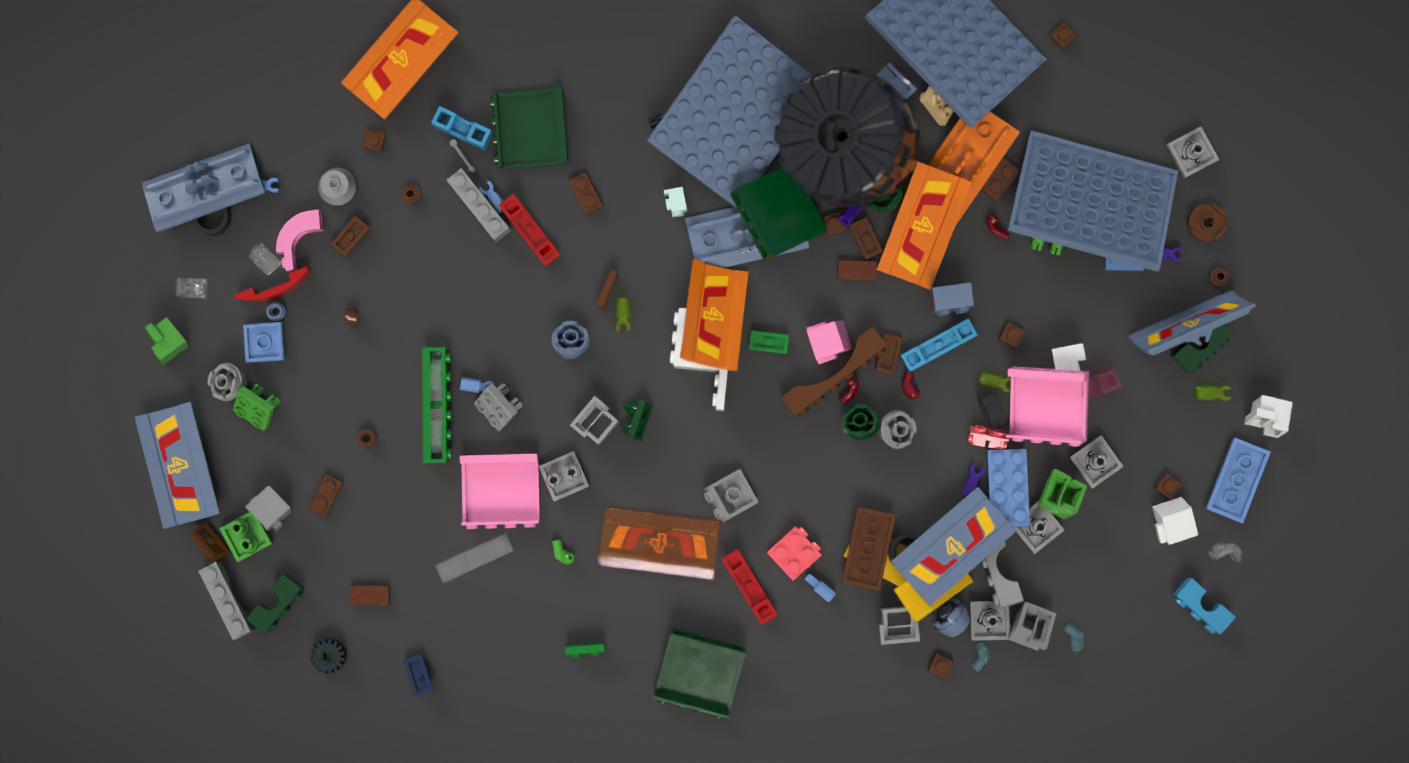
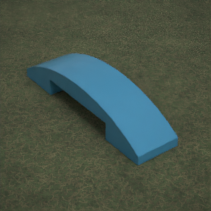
(939, 345)

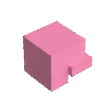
(829, 340)

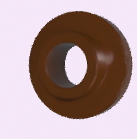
(410, 200)
(1213, 277)
(351, 316)
(361, 435)

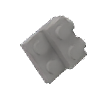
(730, 496)

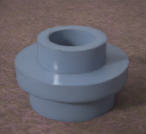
(269, 311)

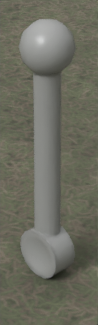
(454, 143)

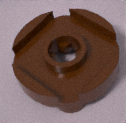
(1196, 225)

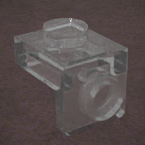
(264, 259)
(191, 287)
(1221, 550)

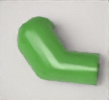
(561, 554)

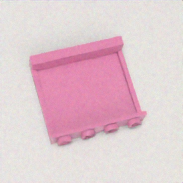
(1048, 405)
(500, 490)

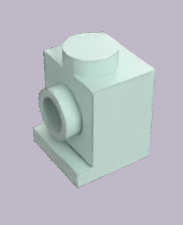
(676, 201)

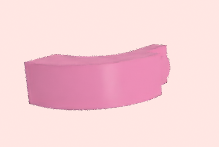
(292, 231)

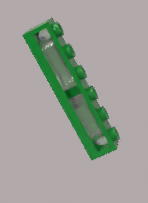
(435, 405)

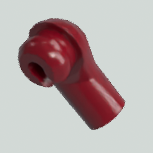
(994, 229)
(908, 388)
(851, 392)

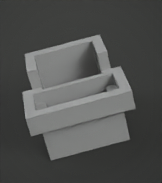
(595, 421)
(269, 509)
(897, 626)
(1032, 626)

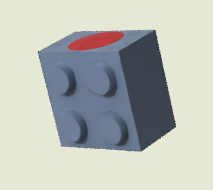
(951, 298)

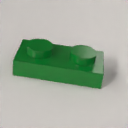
(768, 342)
(577, 650)

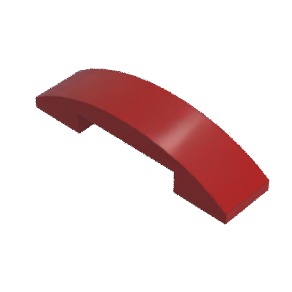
(529, 229)
(296, 277)
(749, 586)

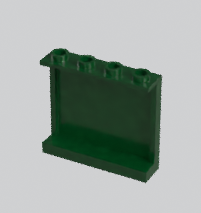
(529, 128)
(777, 213)
(699, 673)

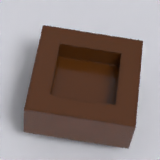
(1063, 36)
(374, 140)
(833, 224)
(1011, 335)
(1168, 486)
(940, 666)

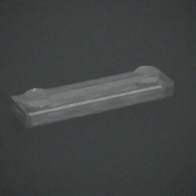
(474, 558)

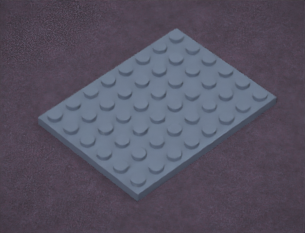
(959, 49)
(729, 111)
(1093, 201)

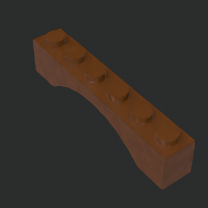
(802, 396)

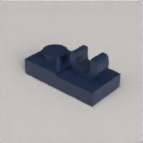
(418, 675)

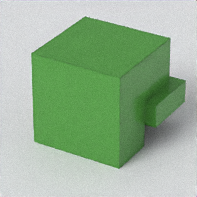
(167, 339)
(1062, 495)

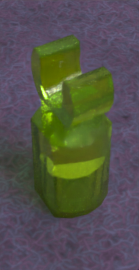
(622, 312)
(994, 381)
(1211, 393)

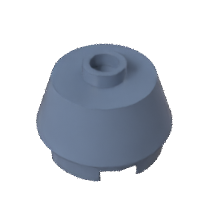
(570, 340)
(951, 618)

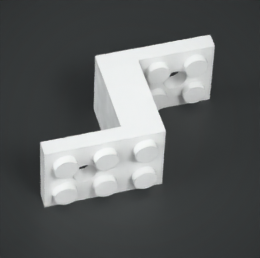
(720, 380)

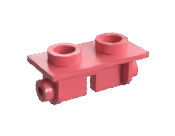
(996, 437)

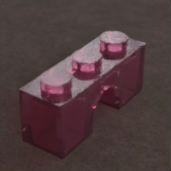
(1103, 383)

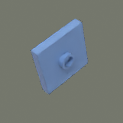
(264, 342)

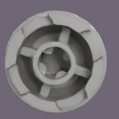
(337, 186)
(226, 381)
(897, 429)

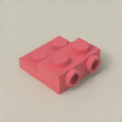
(795, 552)

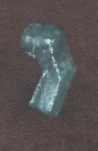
(1077, 637)
(983, 656)

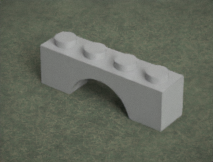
(478, 205)
(219, 587)
(1006, 592)

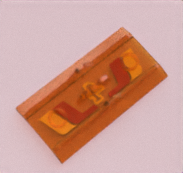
(659, 543)

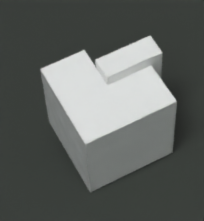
(1068, 357)
(1271, 415)
(1174, 521)

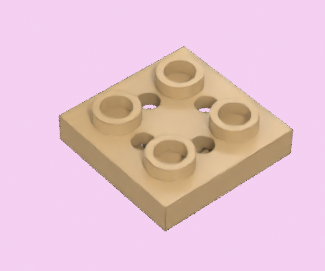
(936, 106)

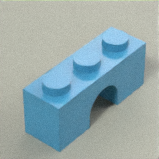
(464, 130)
(1190, 596)

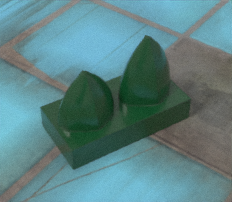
(640, 412)

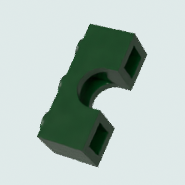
(1190, 358)
(287, 591)

